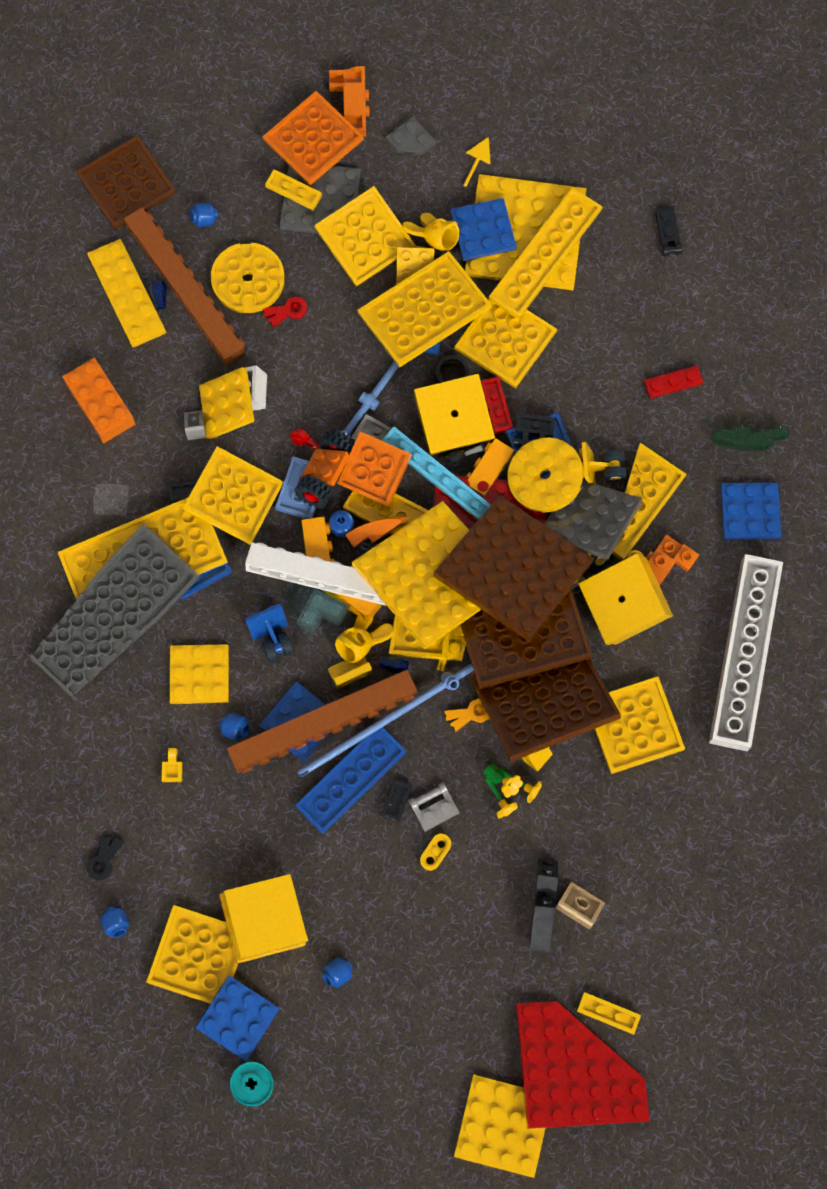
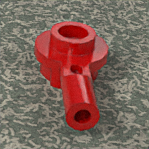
(300, 437)

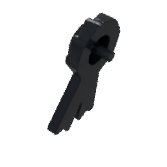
(457, 454)
(100, 866)

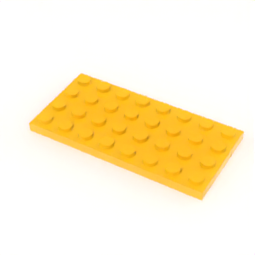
(180, 530)

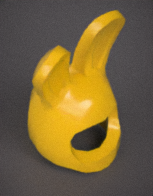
(437, 232)
(357, 641)

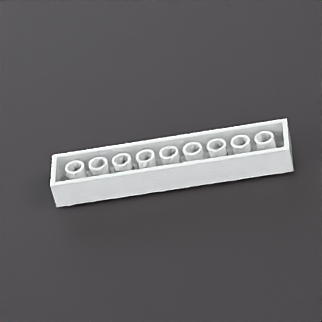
(746, 653)

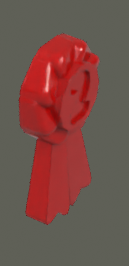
(294, 308)

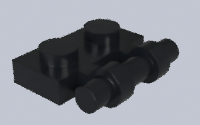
(533, 425)

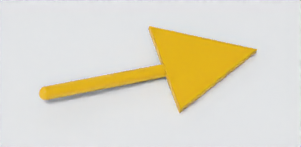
(480, 152)

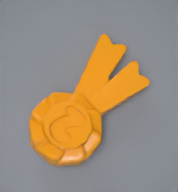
(474, 712)

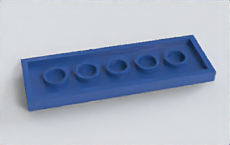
(350, 779)

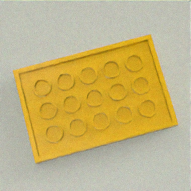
(424, 309)

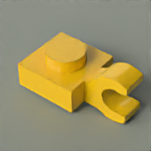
(172, 769)

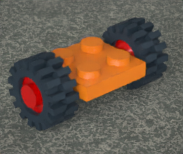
(324, 468)

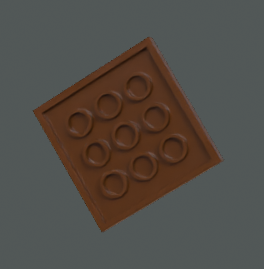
(126, 181)

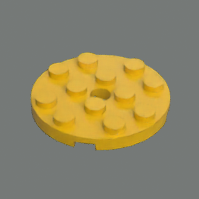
(247, 295)
(548, 493)

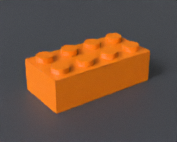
(99, 400)

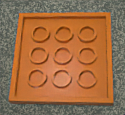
(313, 138)

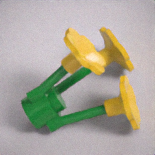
(510, 787)

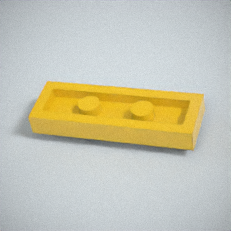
(293, 189)
(608, 1013)

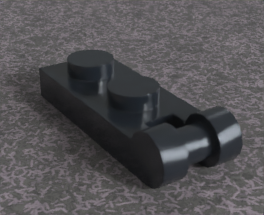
(668, 231)

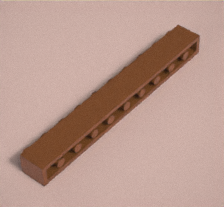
(184, 286)
(322, 721)

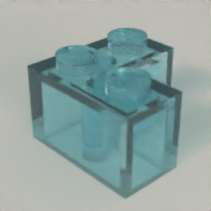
(321, 607)

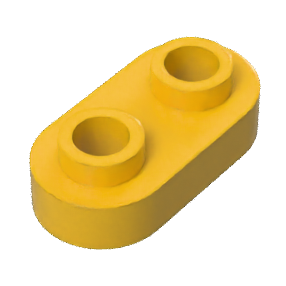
(435, 852)

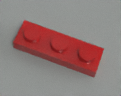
(673, 382)
(496, 405)

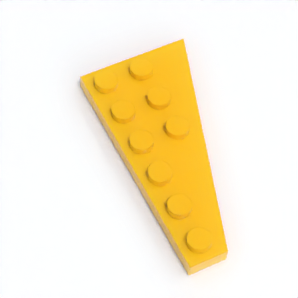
(654, 482)

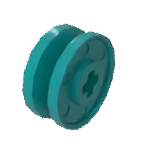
(259, 1074)

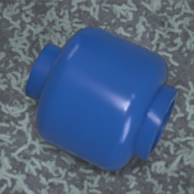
(203, 214)
(341, 523)
(234, 726)
(114, 922)
(337, 972)

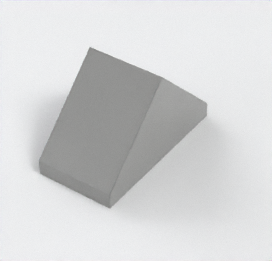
(194, 425)

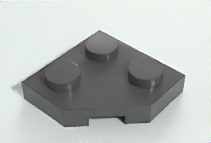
(410, 138)

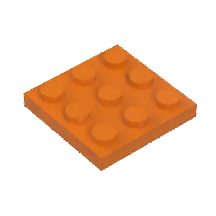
(374, 469)

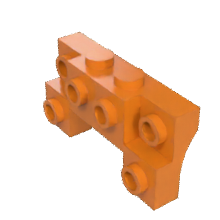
(352, 83)
(670, 553)

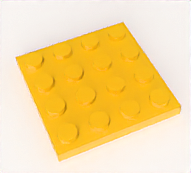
(364, 236)
(505, 343)
(233, 495)
(643, 731)
(193, 955)
(496, 1128)

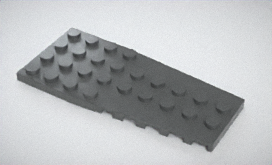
(114, 610)

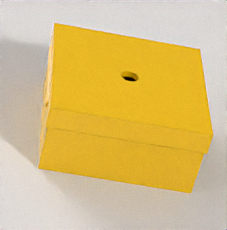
(453, 414)
(625, 599)
(263, 918)

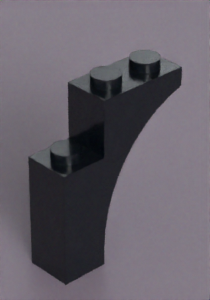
(544, 905)

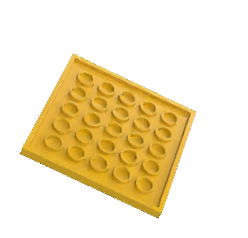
(528, 209)
(403, 577)

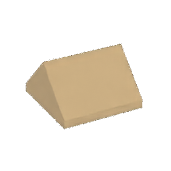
(580, 905)

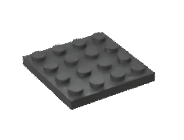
(338, 188)
(595, 518)

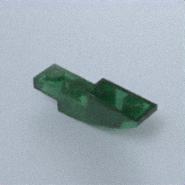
(743, 439)

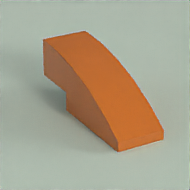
(374, 530)

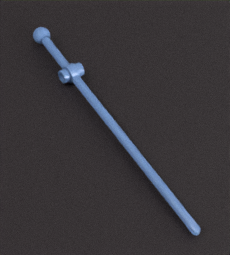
(369, 400)
(448, 681)

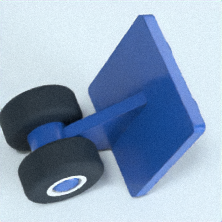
(267, 623)

